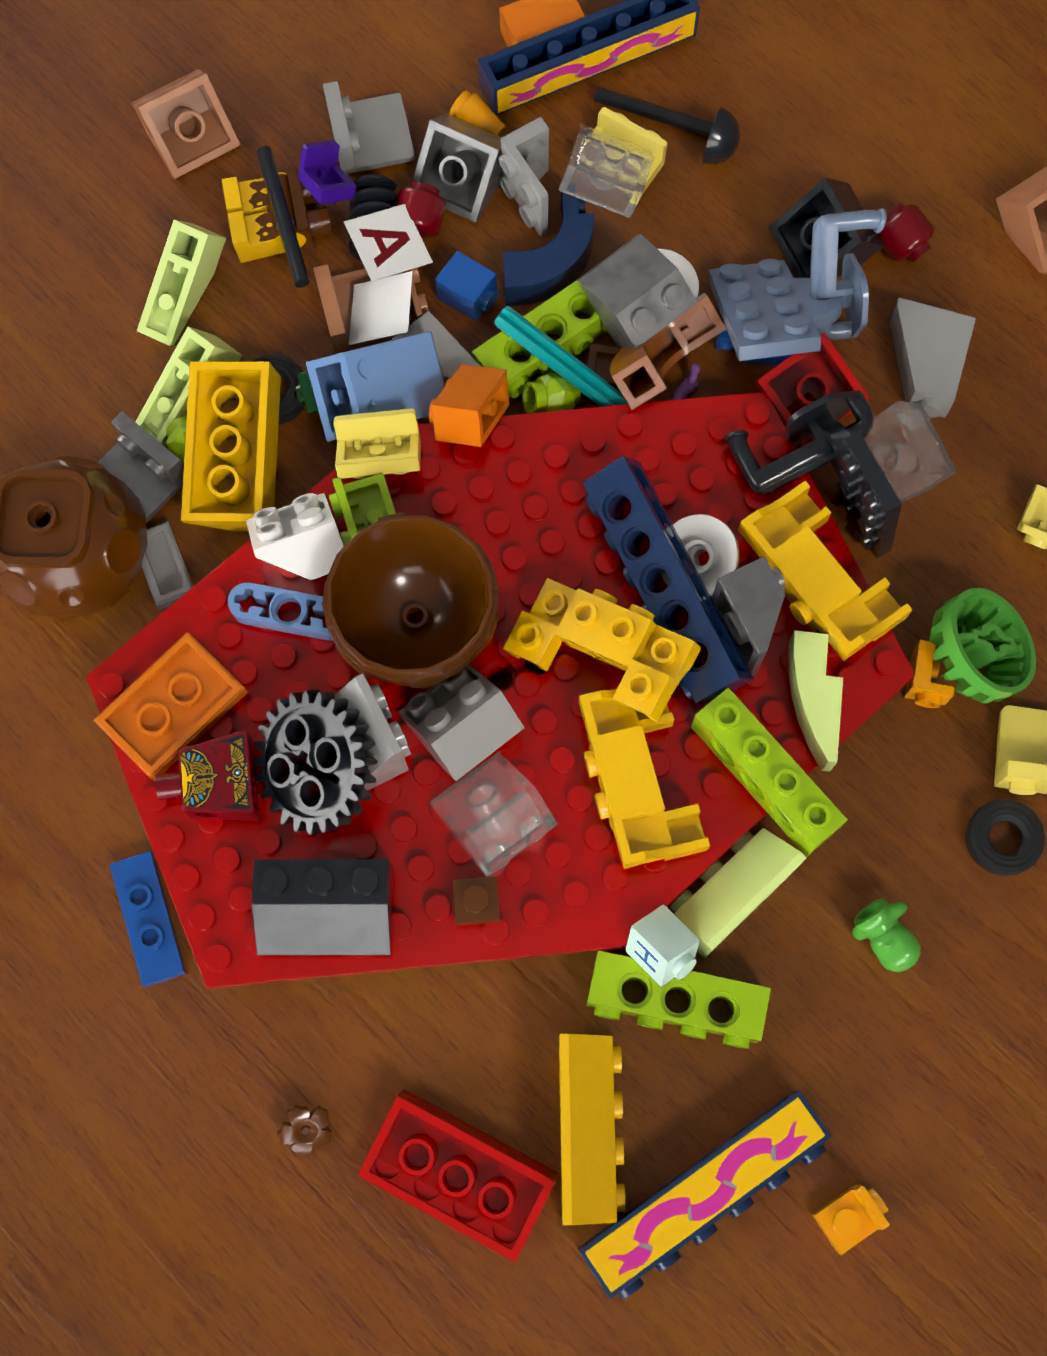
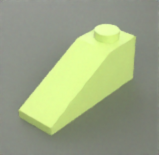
(180, 280)
(170, 393)

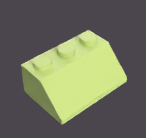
(736, 888)

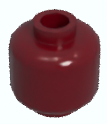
(424, 207)
(906, 233)

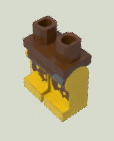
(253, 219)

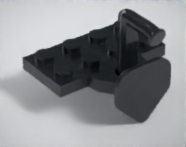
(861, 480)

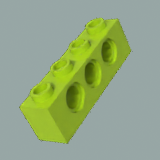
(550, 317)
(767, 772)
(746, 1001)

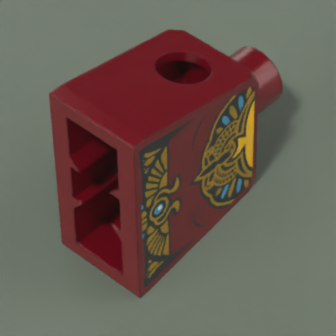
(215, 779)

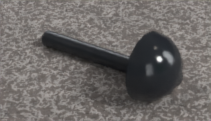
(722, 134)

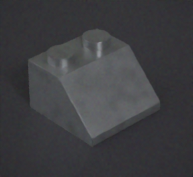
(461, 164)
(636, 292)
(750, 606)

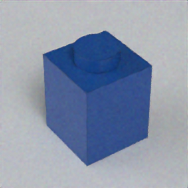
(467, 286)

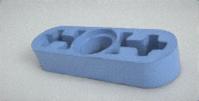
(257, 616)

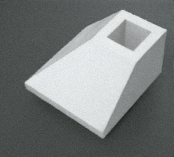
(297, 536)

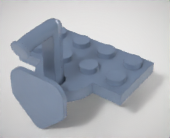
(784, 315)

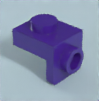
(322, 175)

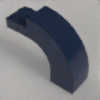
(549, 269)

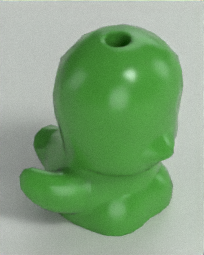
(889, 939)

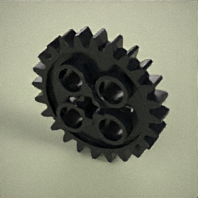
(314, 761)

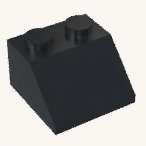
(795, 227)

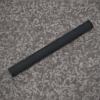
(282, 217)

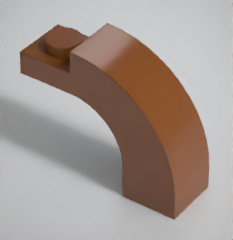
(642, 370)

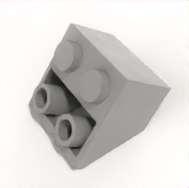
(461, 720)
(389, 739)

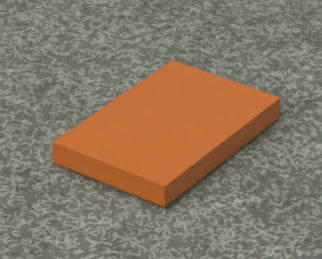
(170, 706)

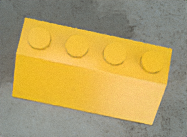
(230, 443)
(588, 1129)

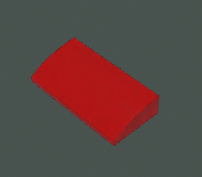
(458, 1174)

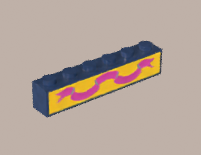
(583, 50)
(704, 1194)

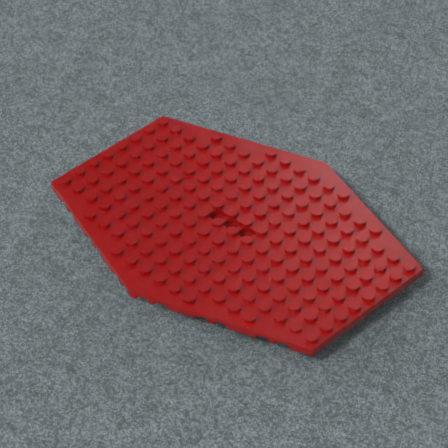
(531, 516)

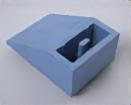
(377, 379)

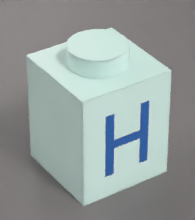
(663, 945)

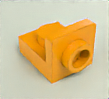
(926, 670)
(852, 1217)

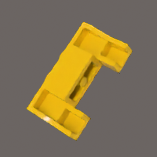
(814, 580)
(620, 637)
(630, 786)

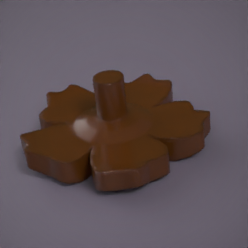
(305, 1129)

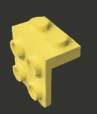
(1022, 750)

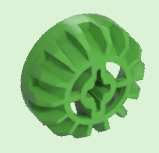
(979, 632)

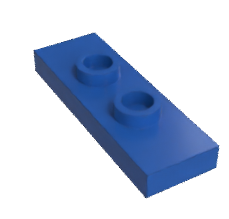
(147, 919)

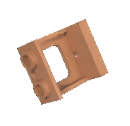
(337, 301)

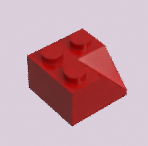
(806, 379)

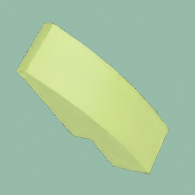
(815, 695)

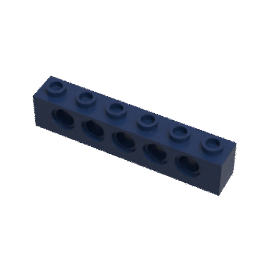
(607, 494)

